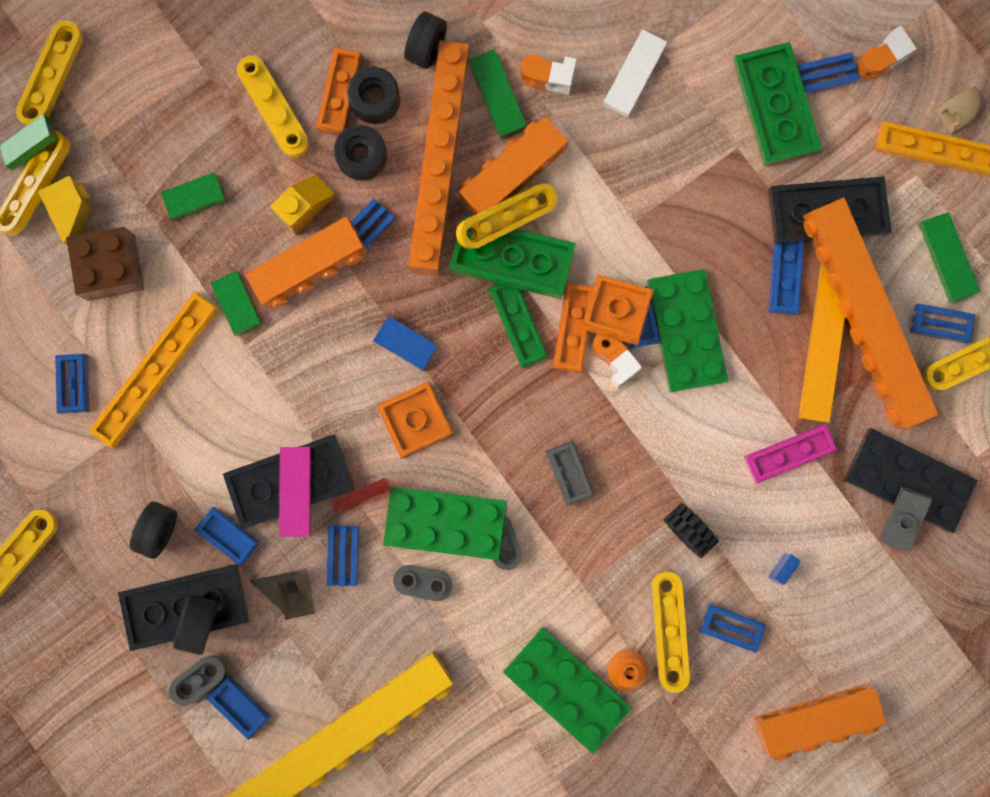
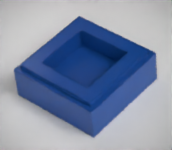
(784, 569)

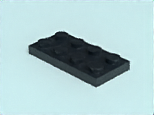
(863, 196)
(887, 465)
(256, 486)
(155, 610)

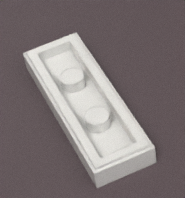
(634, 73)

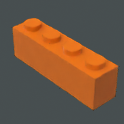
(515, 167)
(306, 263)
(820, 721)

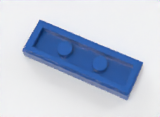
(786, 278)

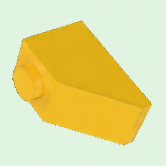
(302, 202)
(67, 206)

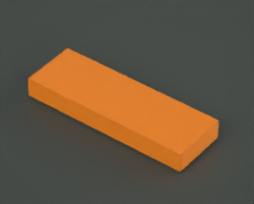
(335, 104)
(571, 338)

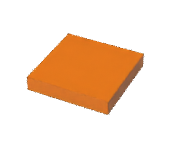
(617, 309)
(415, 419)

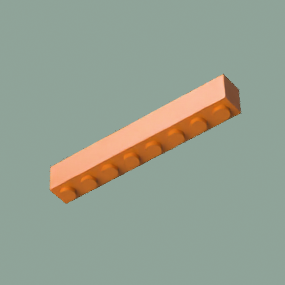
(439, 159)
(869, 315)

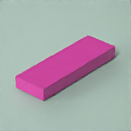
(790, 453)
(295, 492)

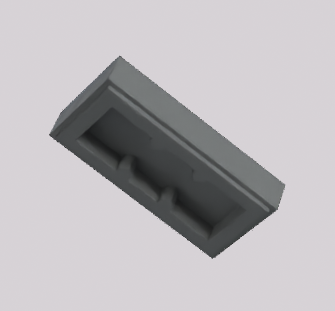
(569, 473)
(905, 519)

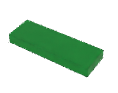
(497, 94)
(949, 257)
(518, 324)

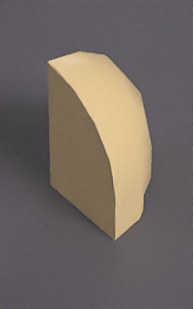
(960, 109)

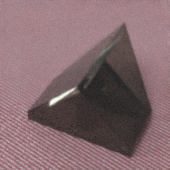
(288, 592)

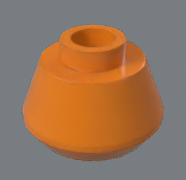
(619, 666)

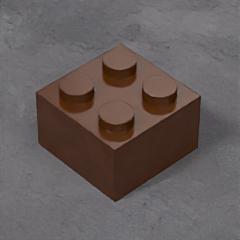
(105, 263)

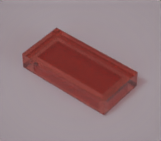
(360, 496)

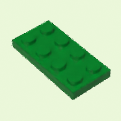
(777, 104)
(517, 261)
(687, 331)
(445, 523)
(567, 690)

